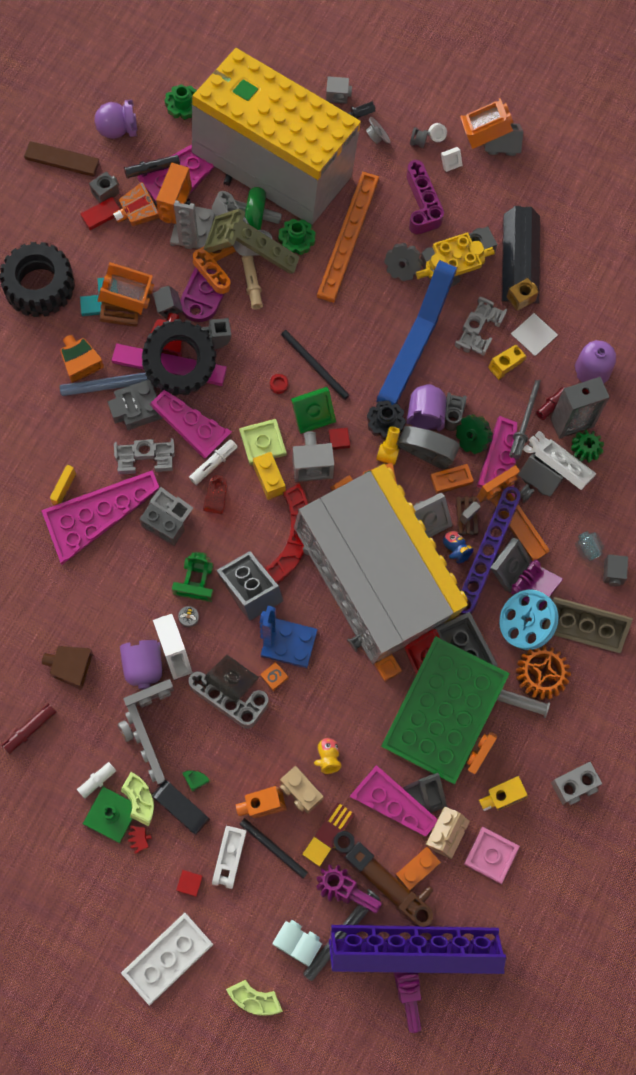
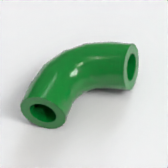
(255, 207)

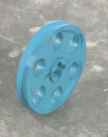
(528, 628)

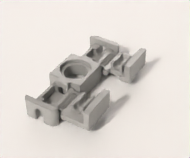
(480, 315)
(127, 453)

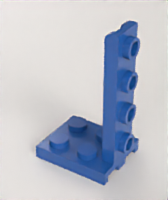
(286, 640)

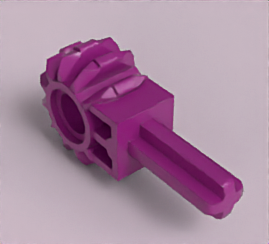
(345, 890)
(409, 993)

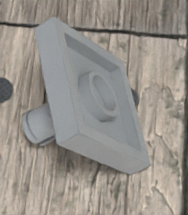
(433, 514)

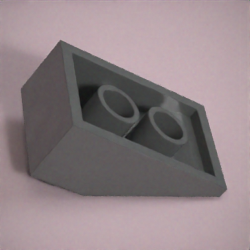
(250, 585)

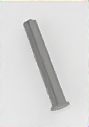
(524, 702)

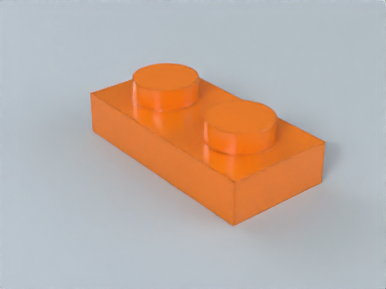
(451, 478)
(417, 868)

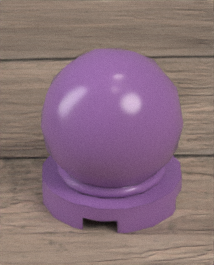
(115, 120)

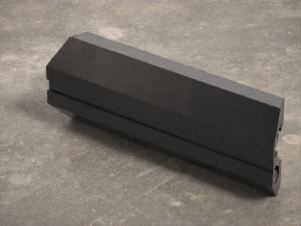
(520, 249)

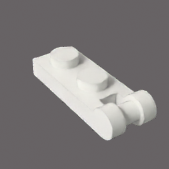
(229, 856)

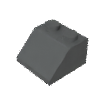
(509, 143)
(540, 475)

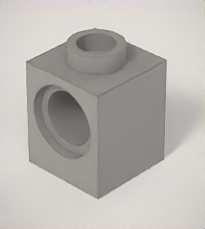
(338, 90)

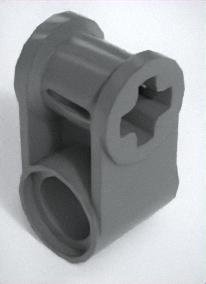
(454, 408)

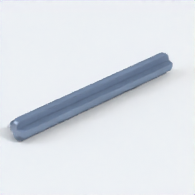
(102, 384)

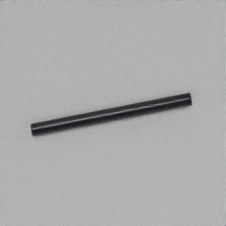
(315, 365)

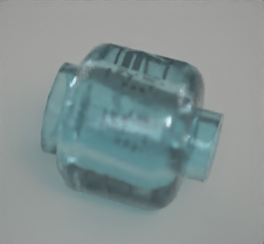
(589, 545)

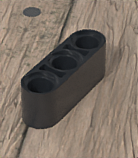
(180, 807)

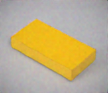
(63, 485)

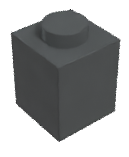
(167, 301)
(615, 570)

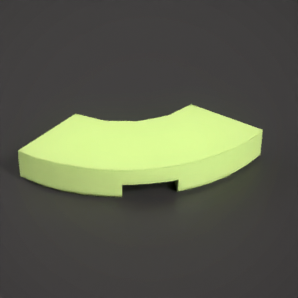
(140, 798)
(254, 1001)

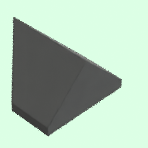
(428, 792)

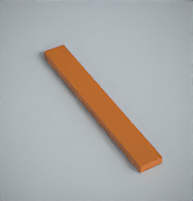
(348, 237)

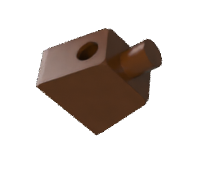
(69, 665)

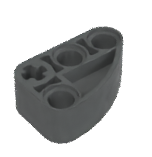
(429, 446)

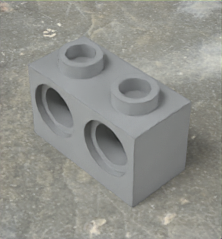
(574, 779)

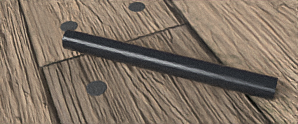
(273, 848)

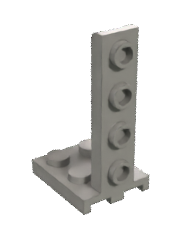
(191, 225)
(143, 699)

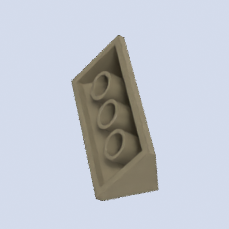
(590, 625)

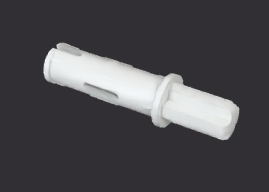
(218, 457)

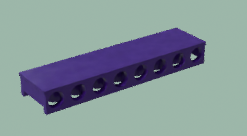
(416, 953)

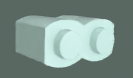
(297, 943)

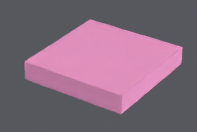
(491, 855)

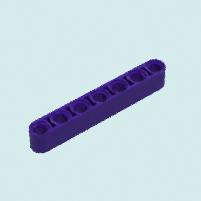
(490, 541)

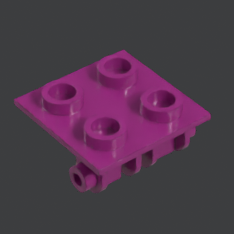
(536, 579)

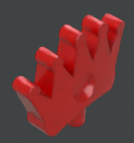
(140, 838)

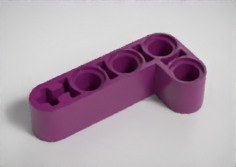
(421, 195)

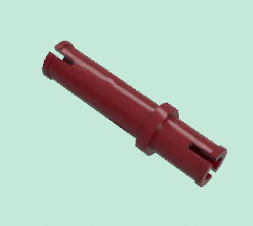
(28, 729)

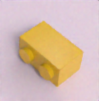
(269, 475)

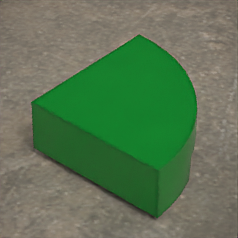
(195, 779)

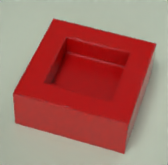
(339, 438)
(189, 883)

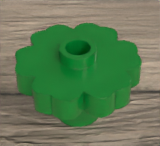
(180, 101)
(297, 236)

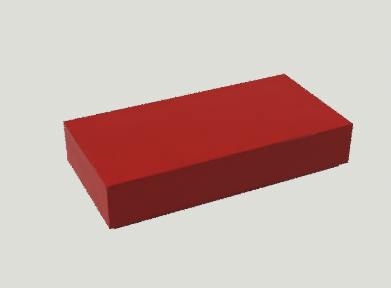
(100, 213)

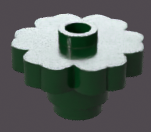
(474, 434)

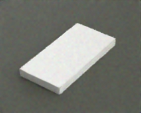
(167, 959)

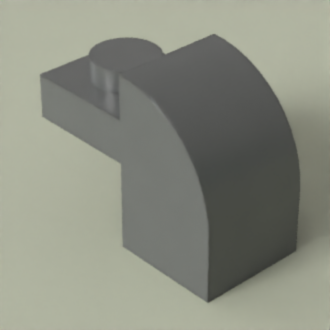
(219, 332)

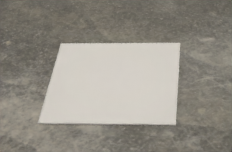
(534, 334)

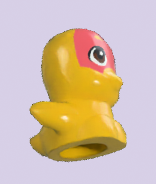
(329, 752)

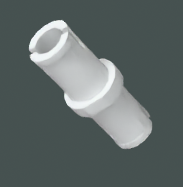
(96, 780)

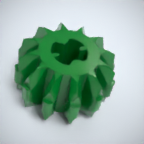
(590, 440)

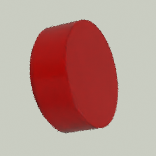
(278, 383)

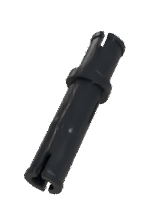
(151, 166)

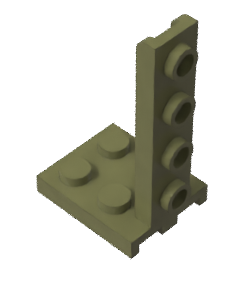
(231, 228)

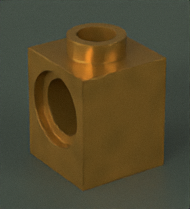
(517, 299)

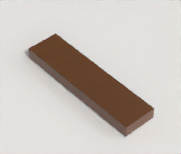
(61, 158)

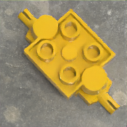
(458, 252)

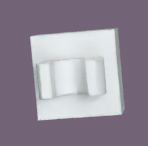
(451, 159)

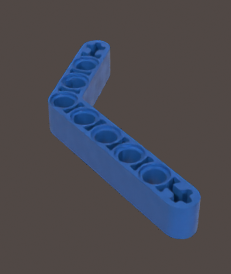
(419, 333)

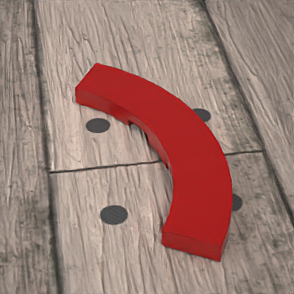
(293, 551)

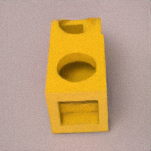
(506, 361)

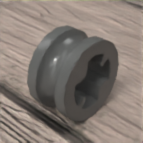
(526, 493)

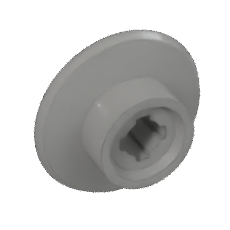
(376, 132)

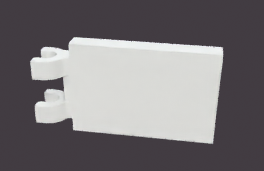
(560, 460)

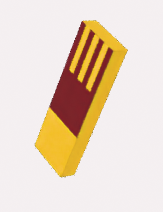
(322, 841)

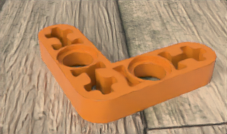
(210, 263)

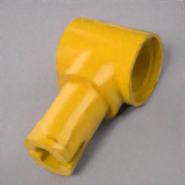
(389, 449)

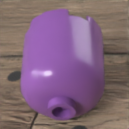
(595, 361)
(427, 408)
(141, 663)

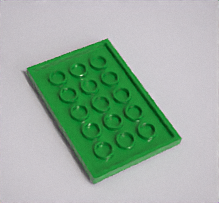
(445, 709)

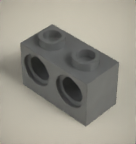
(162, 524)

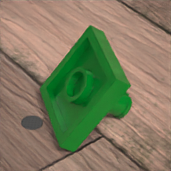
(313, 410)
(110, 815)

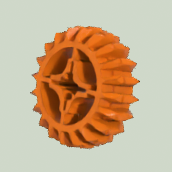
(549, 656)

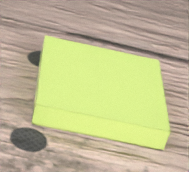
(262, 439)

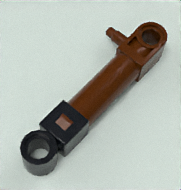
(364, 862)

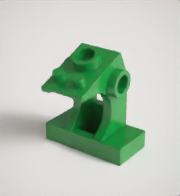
(198, 563)

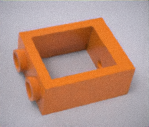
(175, 187)

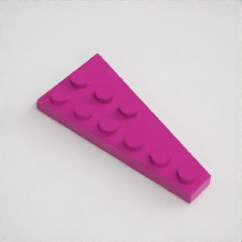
(197, 166)
(87, 517)

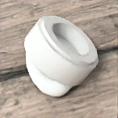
(437, 132)

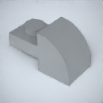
(171, 505)

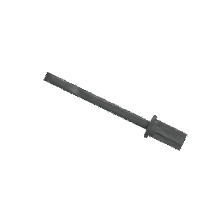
(520, 437)

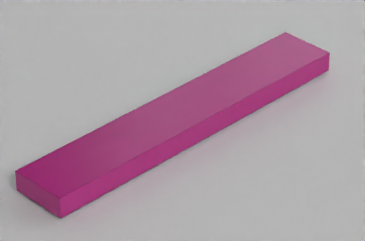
(176, 365)

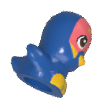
(456, 543)

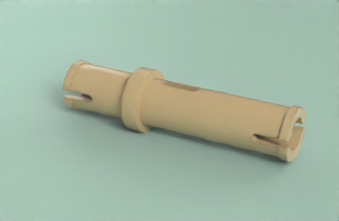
(252, 283)

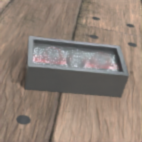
(579, 407)

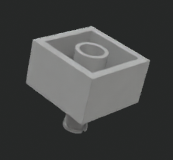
(313, 460)

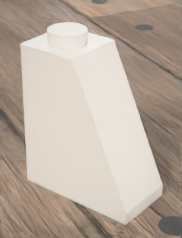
(172, 646)

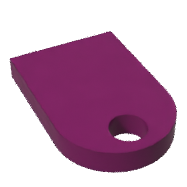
(202, 296)

